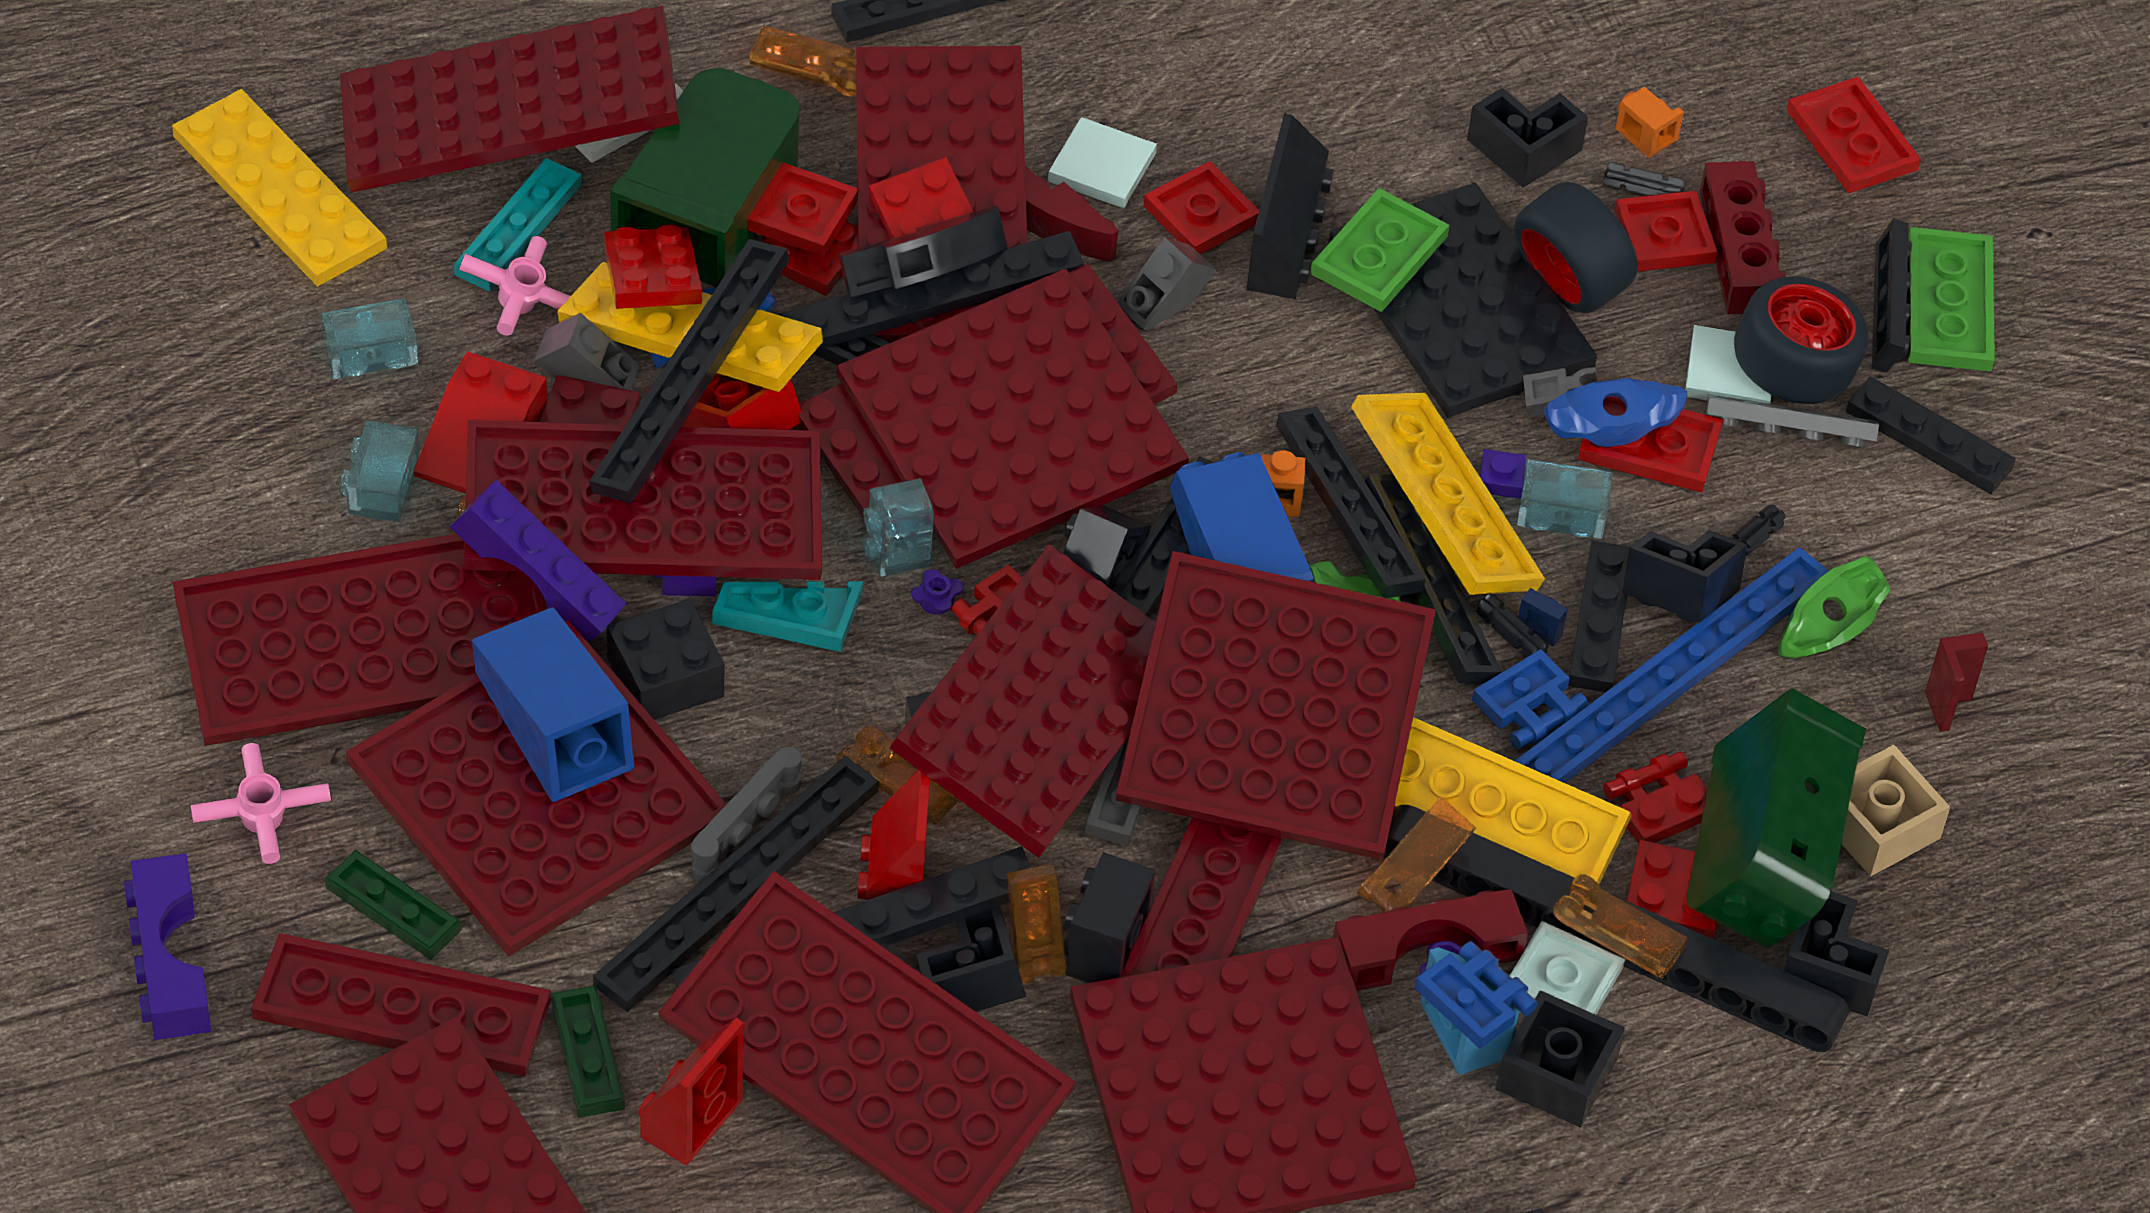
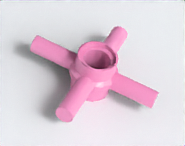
(519, 284)
(261, 789)

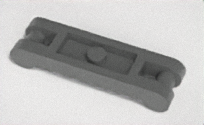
(755, 800)

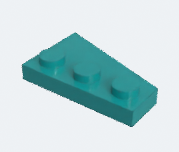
(798, 615)

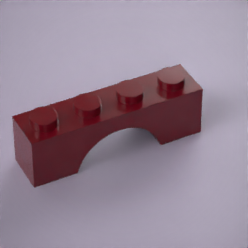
(1380, 940)

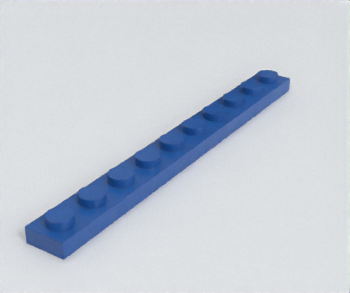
(1674, 669)

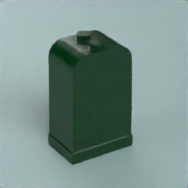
(711, 166)
(1775, 818)

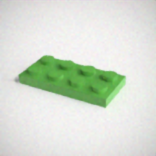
(1951, 299)

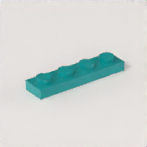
(522, 218)

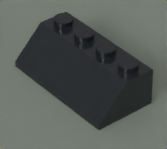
(1289, 212)

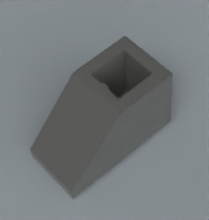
(1166, 283)
(585, 353)

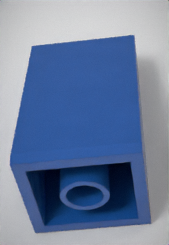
(1236, 516)
(556, 703)

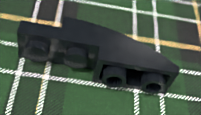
(925, 253)

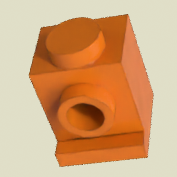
(1648, 121)
(1287, 474)

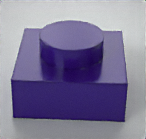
(1503, 472)

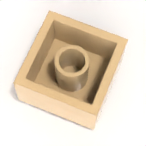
(1891, 812)

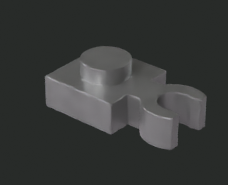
(1548, 385)

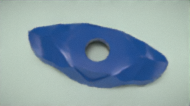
(1583, 416)

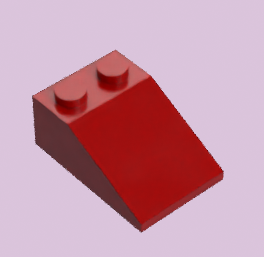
(476, 391)
(744, 406)
(896, 841)
(696, 1095)

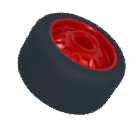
(1576, 246)
(1801, 340)

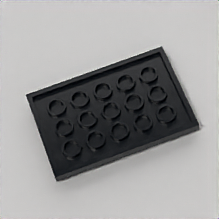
(1479, 311)

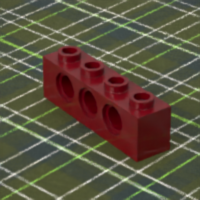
(1740, 229)

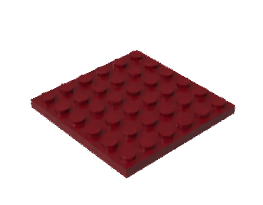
(1012, 417)
(1276, 705)
(497, 836)
(1243, 1084)

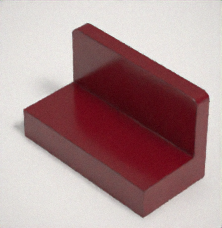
(1954, 675)

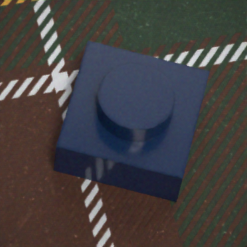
(1543, 615)

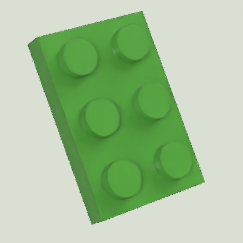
(1380, 249)

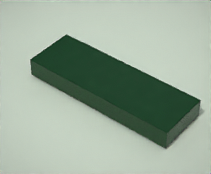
(393, 904)
(587, 1051)

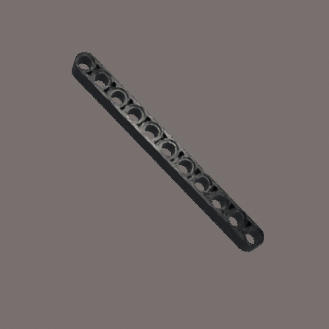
(1703, 970)

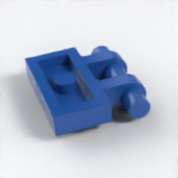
(1523, 688)
(1467, 1001)

